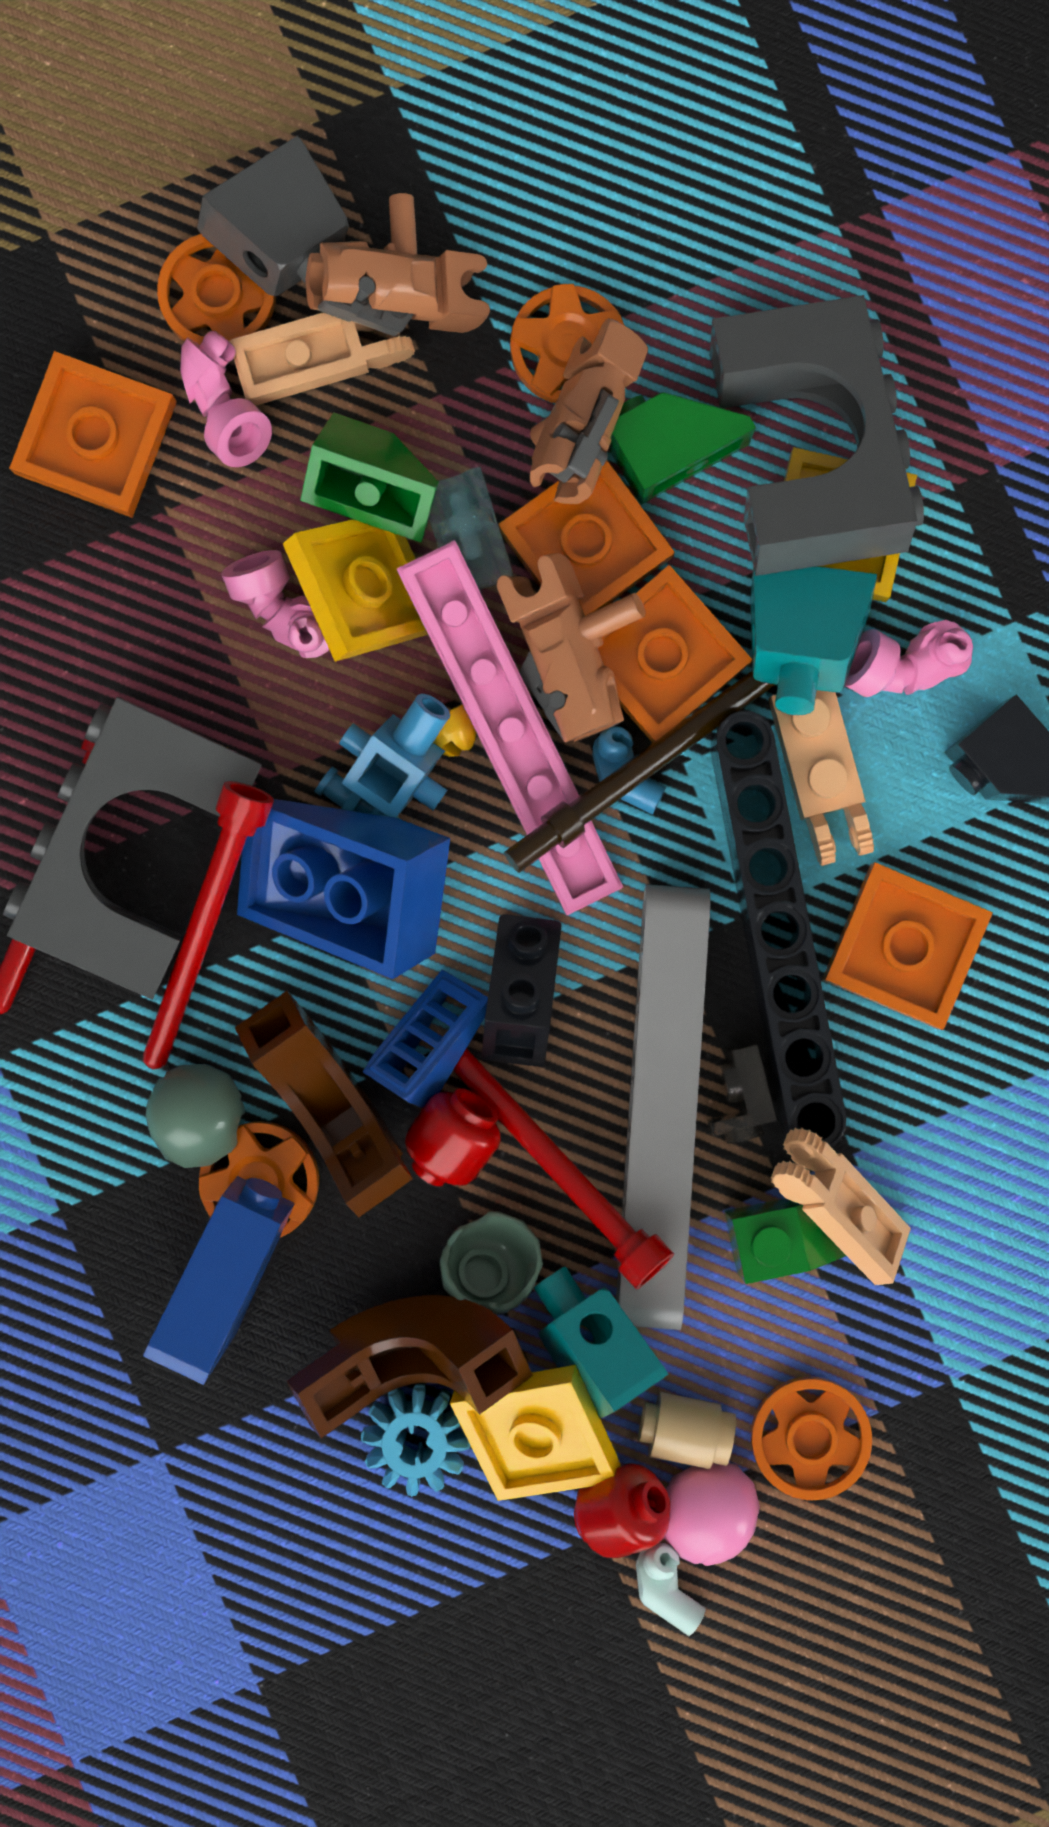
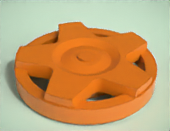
(213, 296)
(555, 335)
(271, 1164)
(811, 1438)

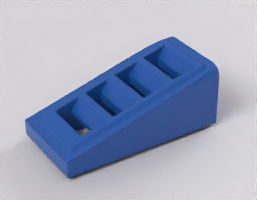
(400, 1044)

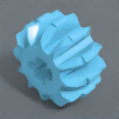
(410, 1463)

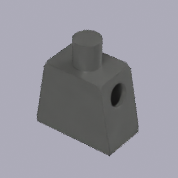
(273, 217)

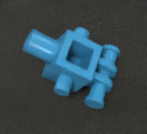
(391, 763)

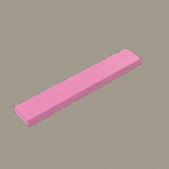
(505, 718)

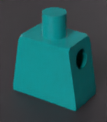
(807, 631)
(617, 1362)

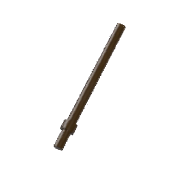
(567, 822)

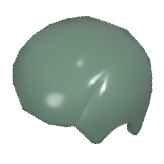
(194, 1115)
(491, 1262)

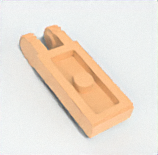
(309, 356)
(823, 774)
(842, 1205)

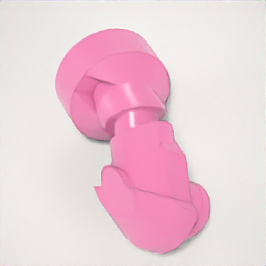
(234, 427)
(259, 584)
(931, 657)

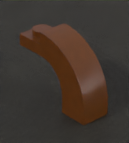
(326, 1102)
(406, 1345)

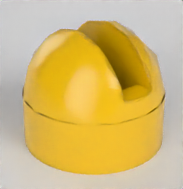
(457, 733)

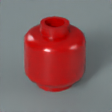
(453, 1138)
(623, 1512)

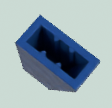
(220, 1279)

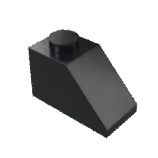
(1004, 756)

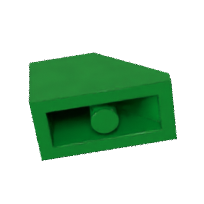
(673, 440)
(369, 478)
(777, 1241)

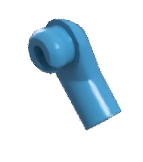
(612, 751)

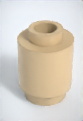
(687, 1431)

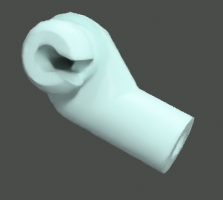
(660, 1592)

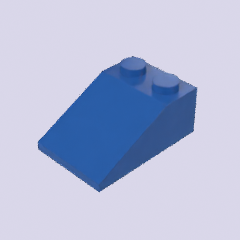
(346, 884)

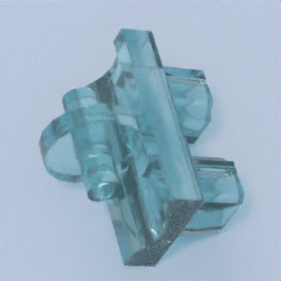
(466, 515)

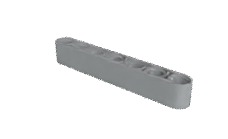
(665, 1092)

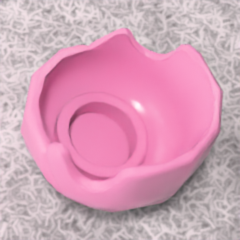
(711, 1513)

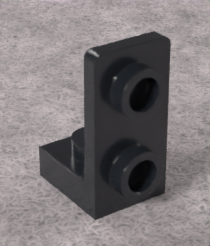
(521, 990)

